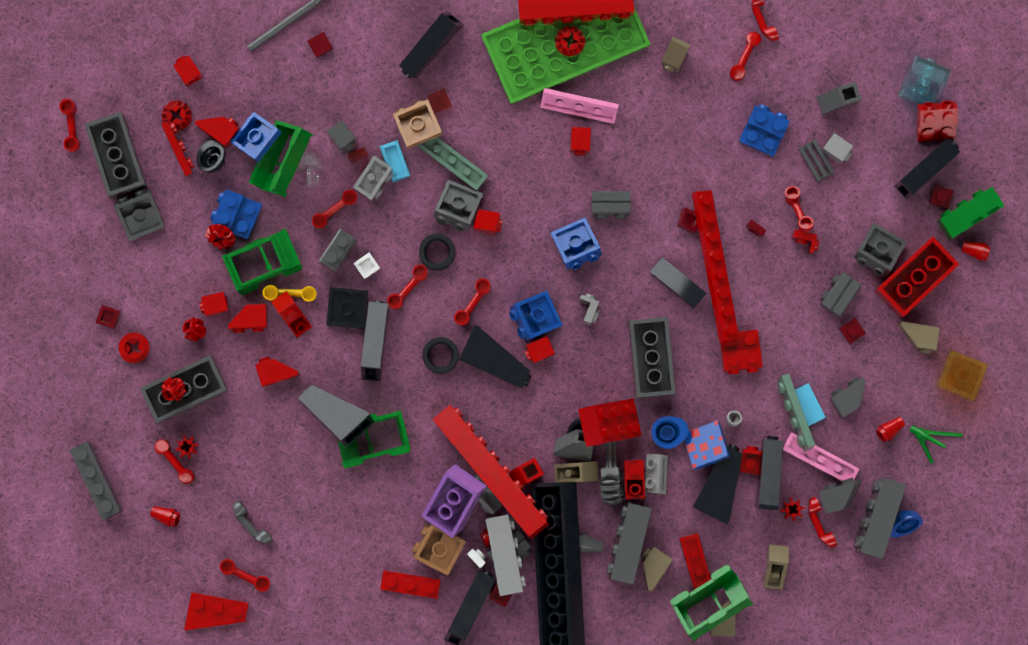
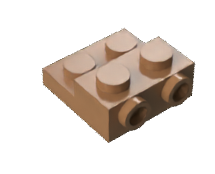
(417, 124)
(437, 549)

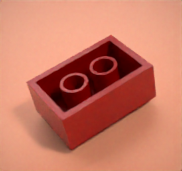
(609, 422)

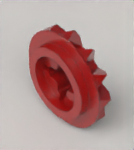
(575, 48)
(185, 114)
(222, 232)
(133, 338)

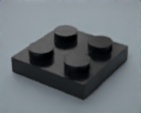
(347, 308)

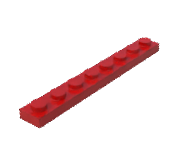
(715, 266)

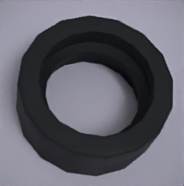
(437, 266)
(426, 351)

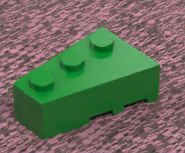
(970, 212)

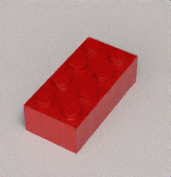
(916, 277)

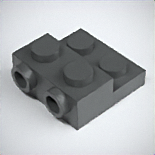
(457, 206)
(138, 214)
(879, 250)

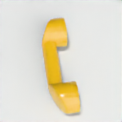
(307, 293)

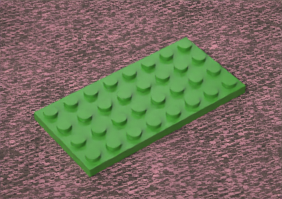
(530, 61)

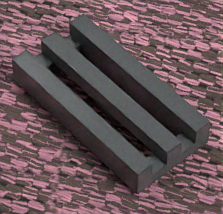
(824, 174)

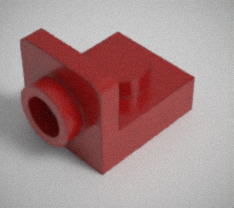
(804, 237)
(750, 460)

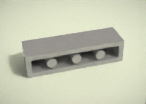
(504, 555)

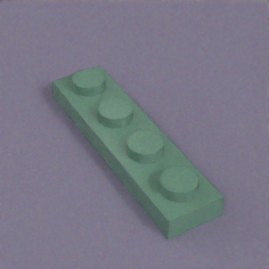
(454, 162)
(797, 419)

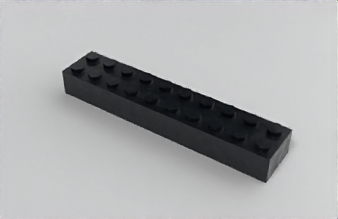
(559, 566)

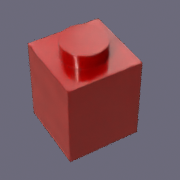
(187, 70)
(580, 140)
(214, 304)
(539, 350)

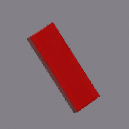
(695, 560)

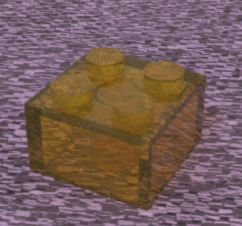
(961, 375)

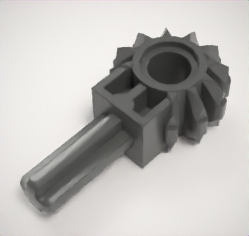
(611, 477)

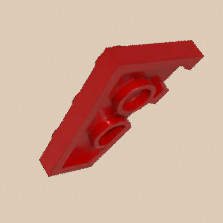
(214, 611)

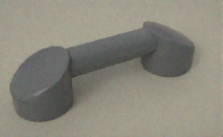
(261, 536)

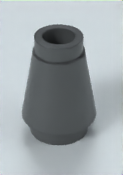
(589, 544)

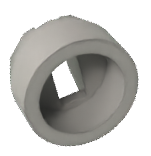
(737, 421)

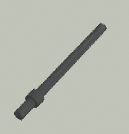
(283, 24)

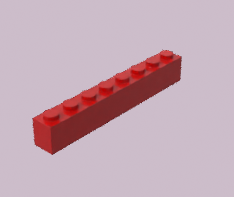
(491, 472)

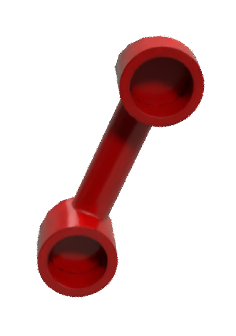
(769, 32)
(738, 71)
(69, 108)
(320, 219)
(805, 223)
(420, 274)
(462, 317)
(185, 475)
(814, 507)
(228, 568)

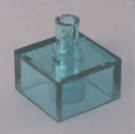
(924, 81)

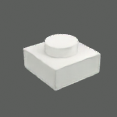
(366, 265)
(477, 556)

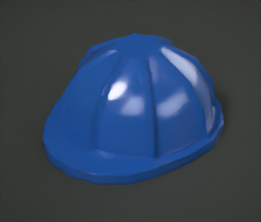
(669, 431)
(905, 523)

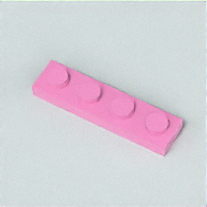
(579, 105)
(821, 459)

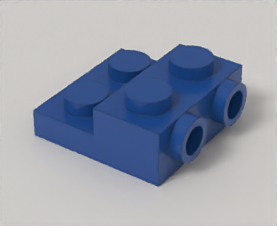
(764, 130)
(255, 137)
(236, 213)
(576, 244)
(535, 316)

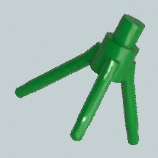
(924, 435)

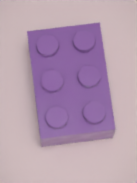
(453, 501)

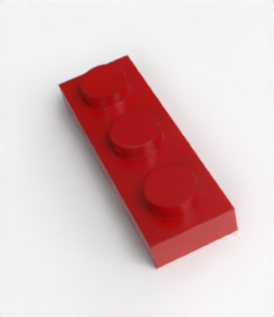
(178, 147)
(410, 584)

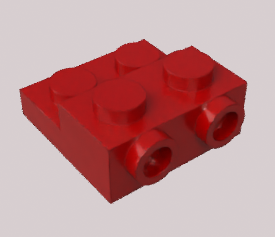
(937, 121)
(742, 353)

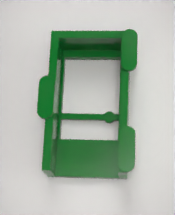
(262, 174)
(286, 255)
(351, 455)
(722, 578)

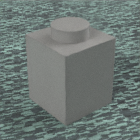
(838, 149)

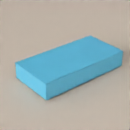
(393, 156)
(809, 404)

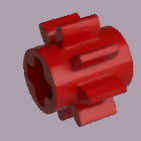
(194, 329)
(173, 389)
(191, 450)
(797, 508)

